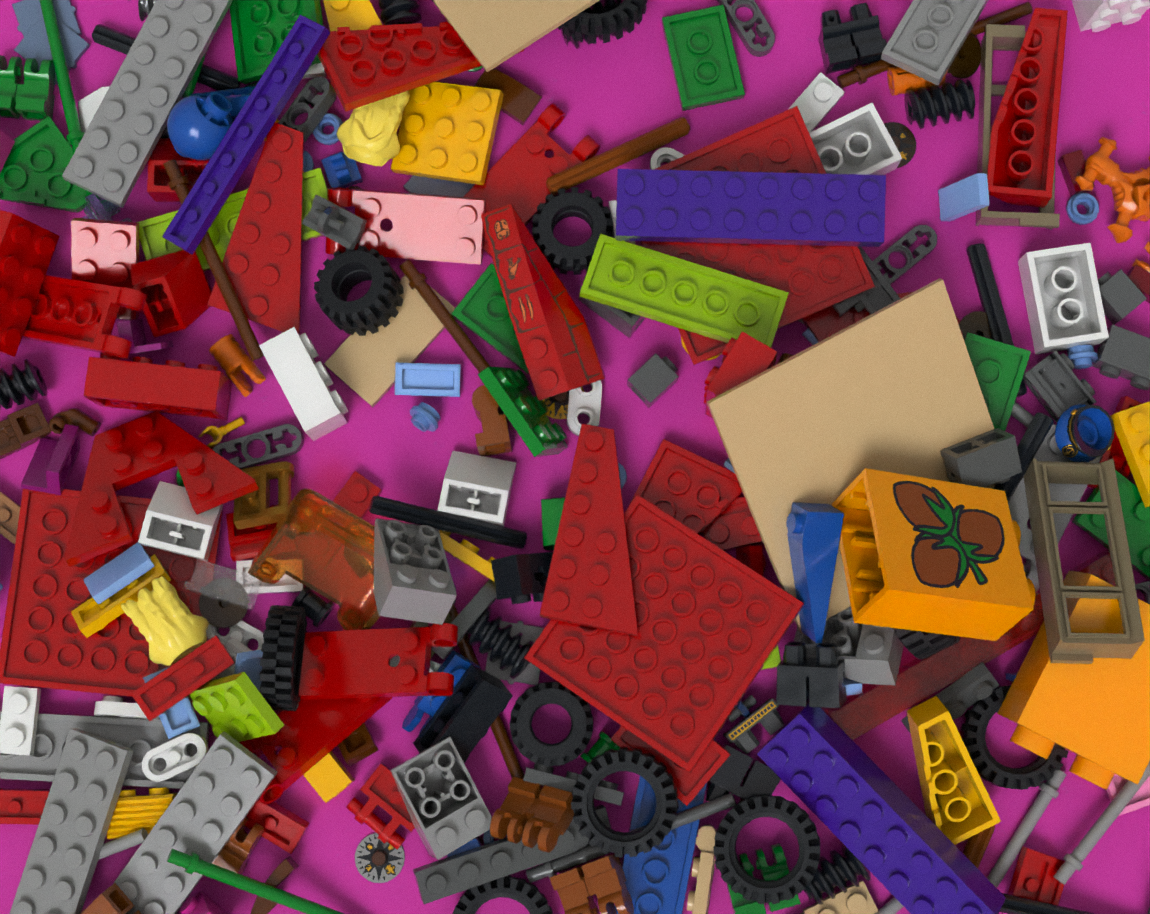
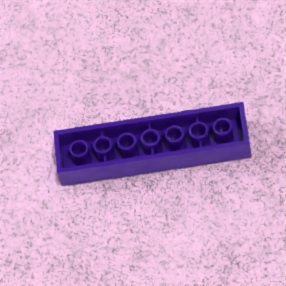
(750, 207)
(876, 819)

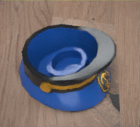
(1084, 432)

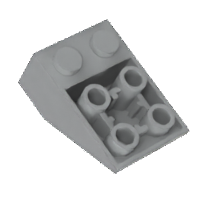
(411, 572)
(869, 651)
(441, 799)

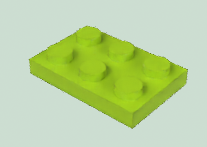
(236, 708)

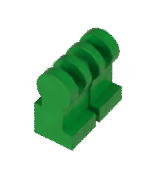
(32, 99)
(777, 870)

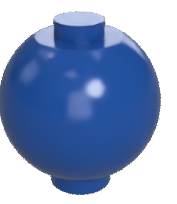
(199, 124)

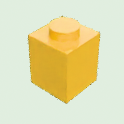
(329, 777)

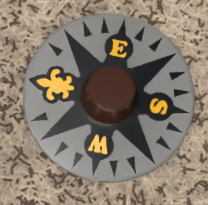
(378, 860)

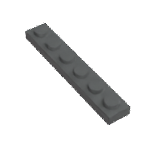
(493, 862)

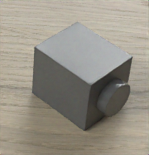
(1119, 295)
(653, 379)

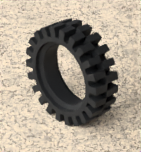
(606, 23)
(283, 656)
(987, 766)
(607, 838)
(749, 886)
(504, 887)

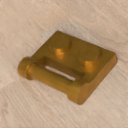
(254, 507)

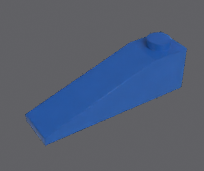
(813, 548)

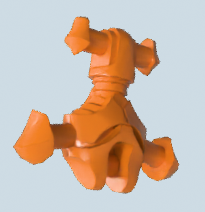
(1129, 189)

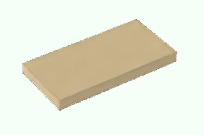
(370, 360)

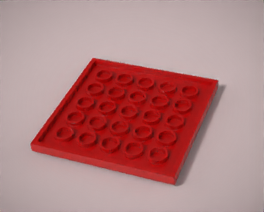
(810, 273)
(39, 633)
(699, 646)

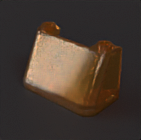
(326, 552)

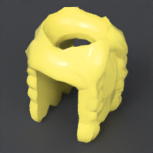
(372, 130)
(166, 623)

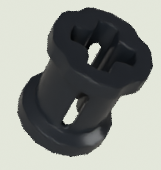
(314, 606)

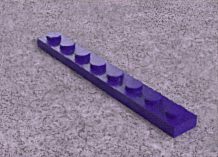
(246, 134)

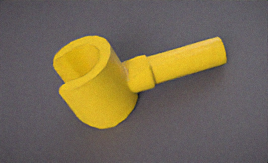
(218, 433)

